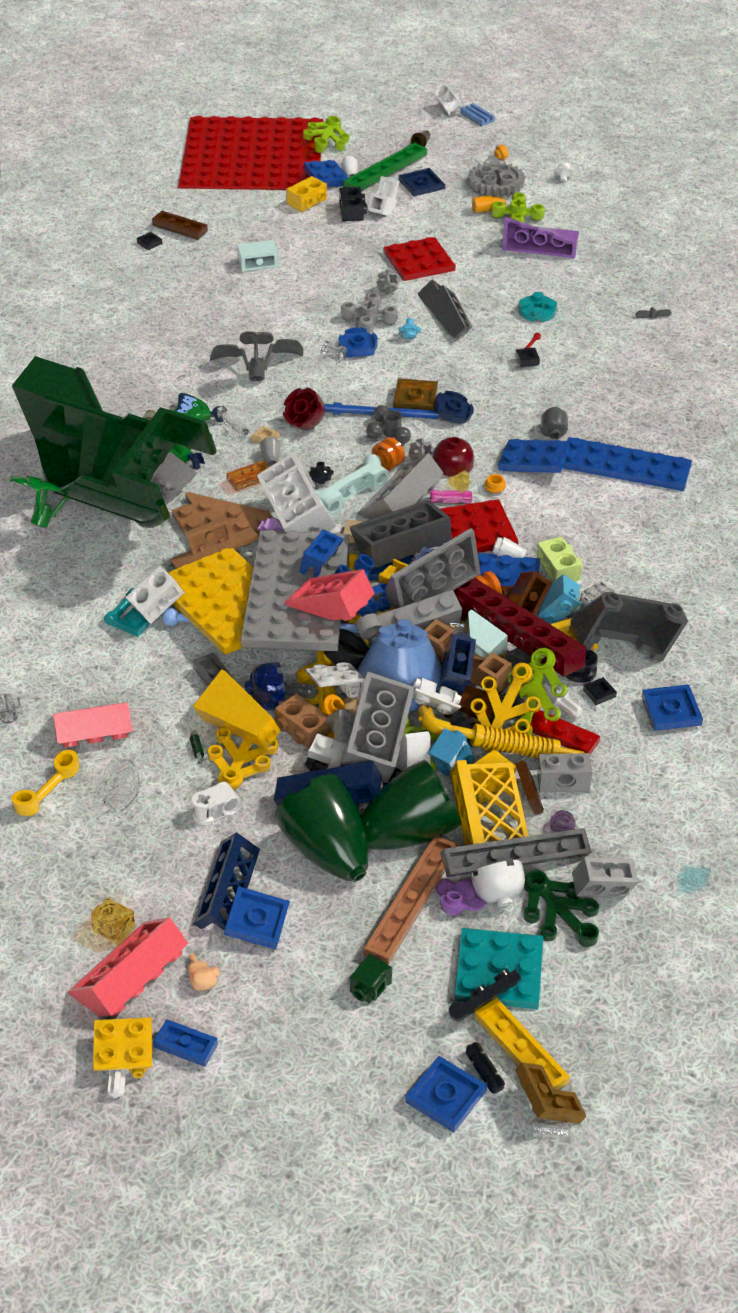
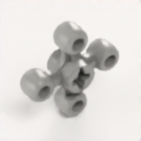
(369, 312)

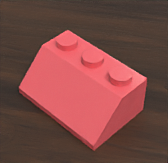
(92, 724)

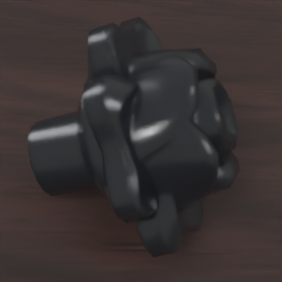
(321, 473)

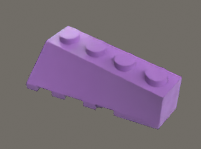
(539, 240)

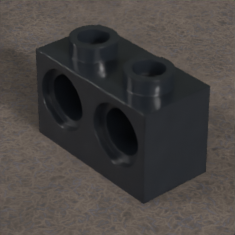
(352, 204)

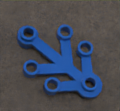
(366, 563)

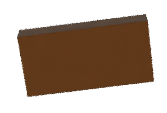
(529, 787)

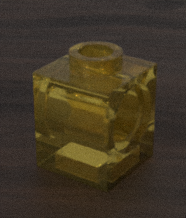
(113, 921)

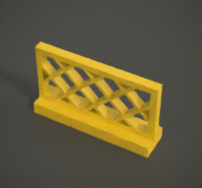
(469, 808)

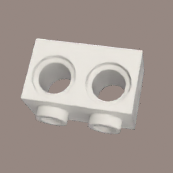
(155, 594)

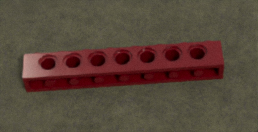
(522, 627)

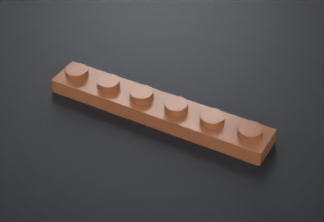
(408, 902)

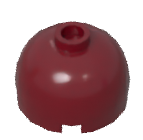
(304, 409)
(454, 456)

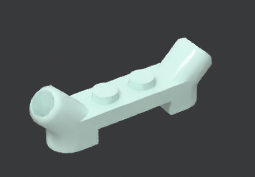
(370, 475)

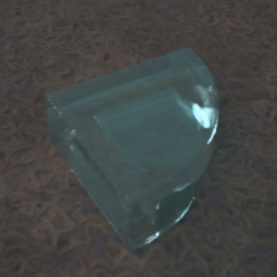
(694, 878)

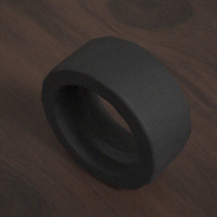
(350, 649)

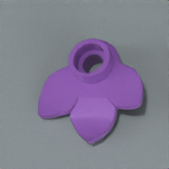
(458, 896)

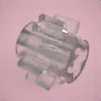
(9, 708)

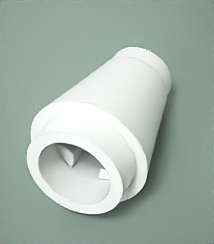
(349, 165)
(506, 547)

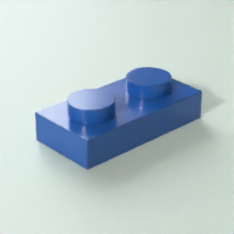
(185, 1042)

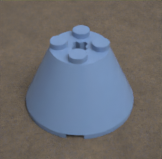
(402, 654)

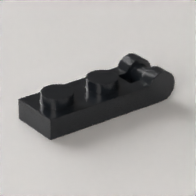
(481, 996)

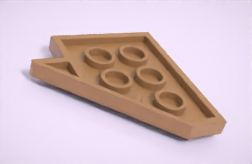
(206, 509)

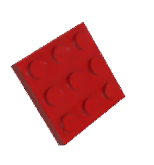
(419, 258)
(485, 518)

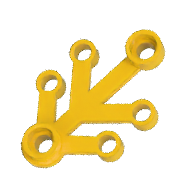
(503, 710)
(235, 775)

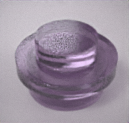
(562, 821)

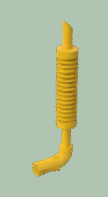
(495, 738)

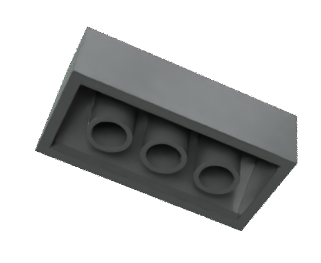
(402, 532)

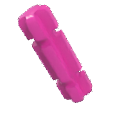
(451, 496)

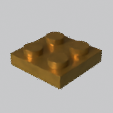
(415, 394)

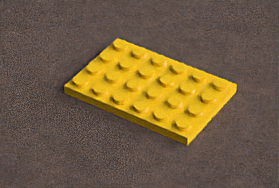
(216, 596)

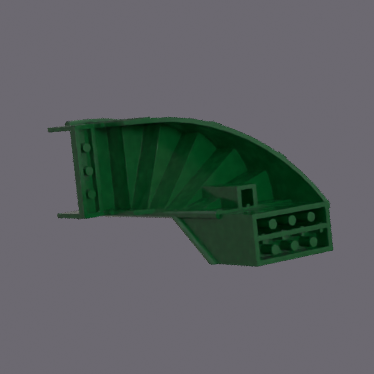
(97, 453)

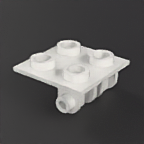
(342, 674)

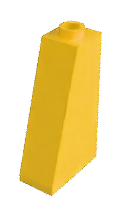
(231, 707)

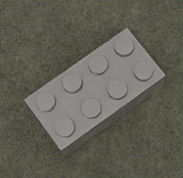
(378, 724)

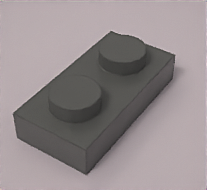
(208, 667)

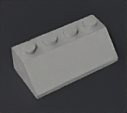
(404, 487)

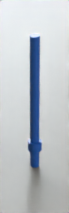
(337, 408)

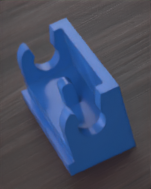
(320, 551)

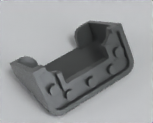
(631, 619)

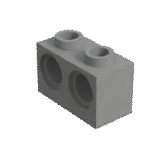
(604, 877)

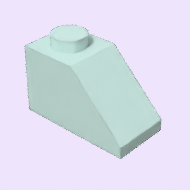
(487, 636)

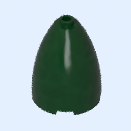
(409, 810)
(326, 827)

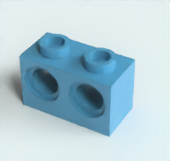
(449, 749)

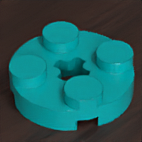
(537, 307)

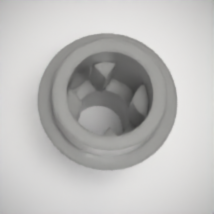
(270, 450)

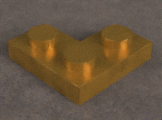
(545, 1100)

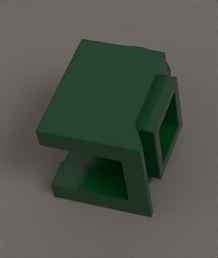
(370, 979)

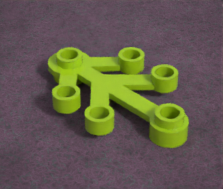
(331, 124)
(536, 688)

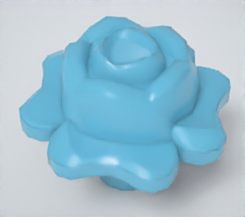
(409, 330)

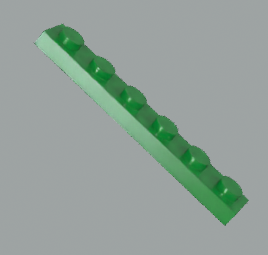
(386, 166)

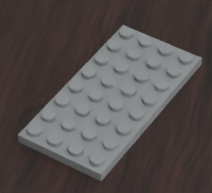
(274, 579)

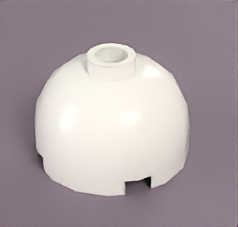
(499, 882)

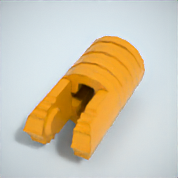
(484, 203)

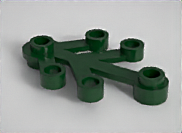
(559, 906)

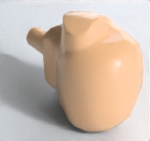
(201, 976)

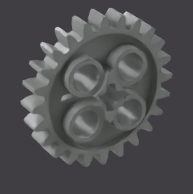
(485, 180)

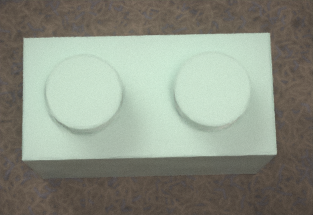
(257, 255)

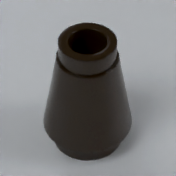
(421, 138)

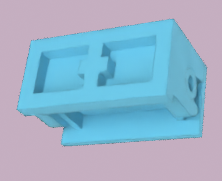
(559, 600)

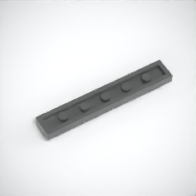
(528, 850)

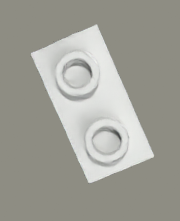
(445, 701)

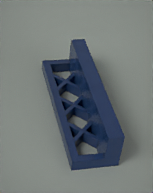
(222, 877)

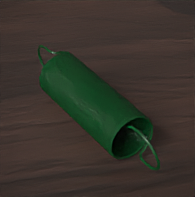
(196, 745)

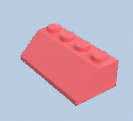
(129, 967)

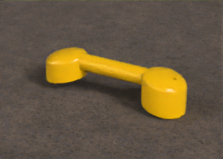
(27, 801)

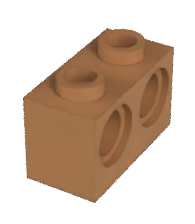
(301, 720)

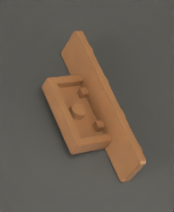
(212, 539)

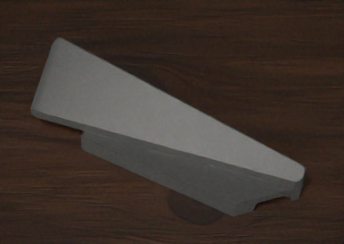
(445, 307)

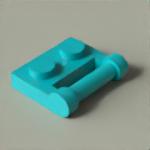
(132, 623)

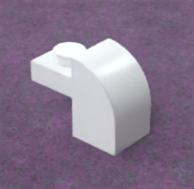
(384, 200)

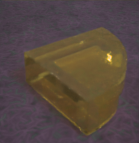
(460, 481)

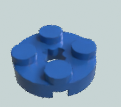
(358, 342)

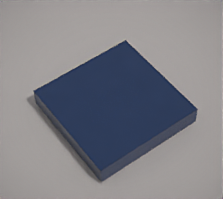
(421, 182)

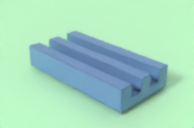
(477, 114)

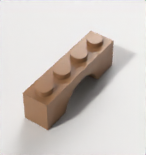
(492, 666)

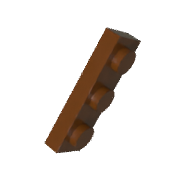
(180, 224)

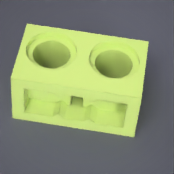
(559, 559)

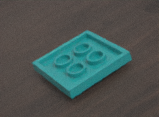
(488, 953)

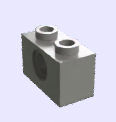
(564, 772)

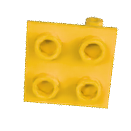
(123, 1045)

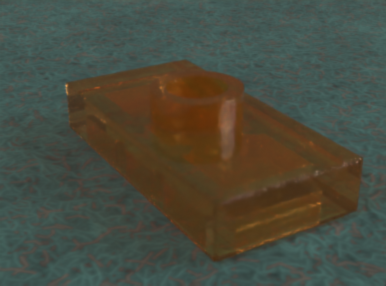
(246, 475)

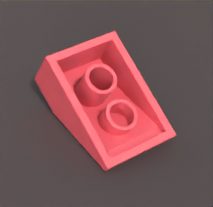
(333, 595)

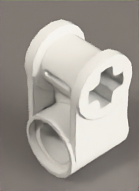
(447, 99)
(217, 802)

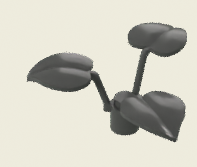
(256, 366)

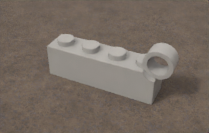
(442, 607)

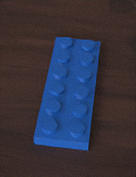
(628, 464)

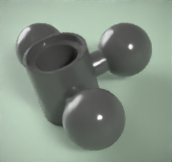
(391, 425)

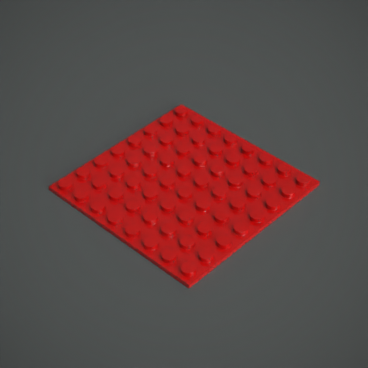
(246, 153)

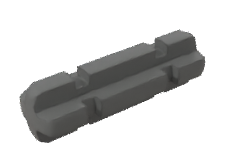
(304, 690)

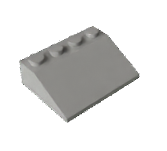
(435, 572)

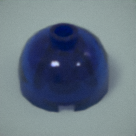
(266, 685)

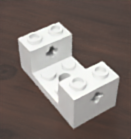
(294, 497)

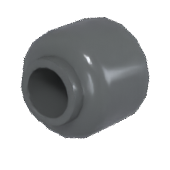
(554, 423)

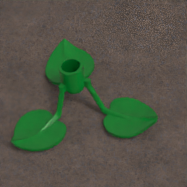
(42, 511)

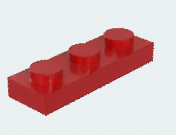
(567, 733)

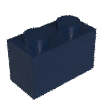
(458, 663)

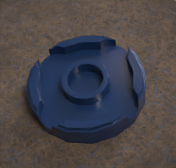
(453, 407)

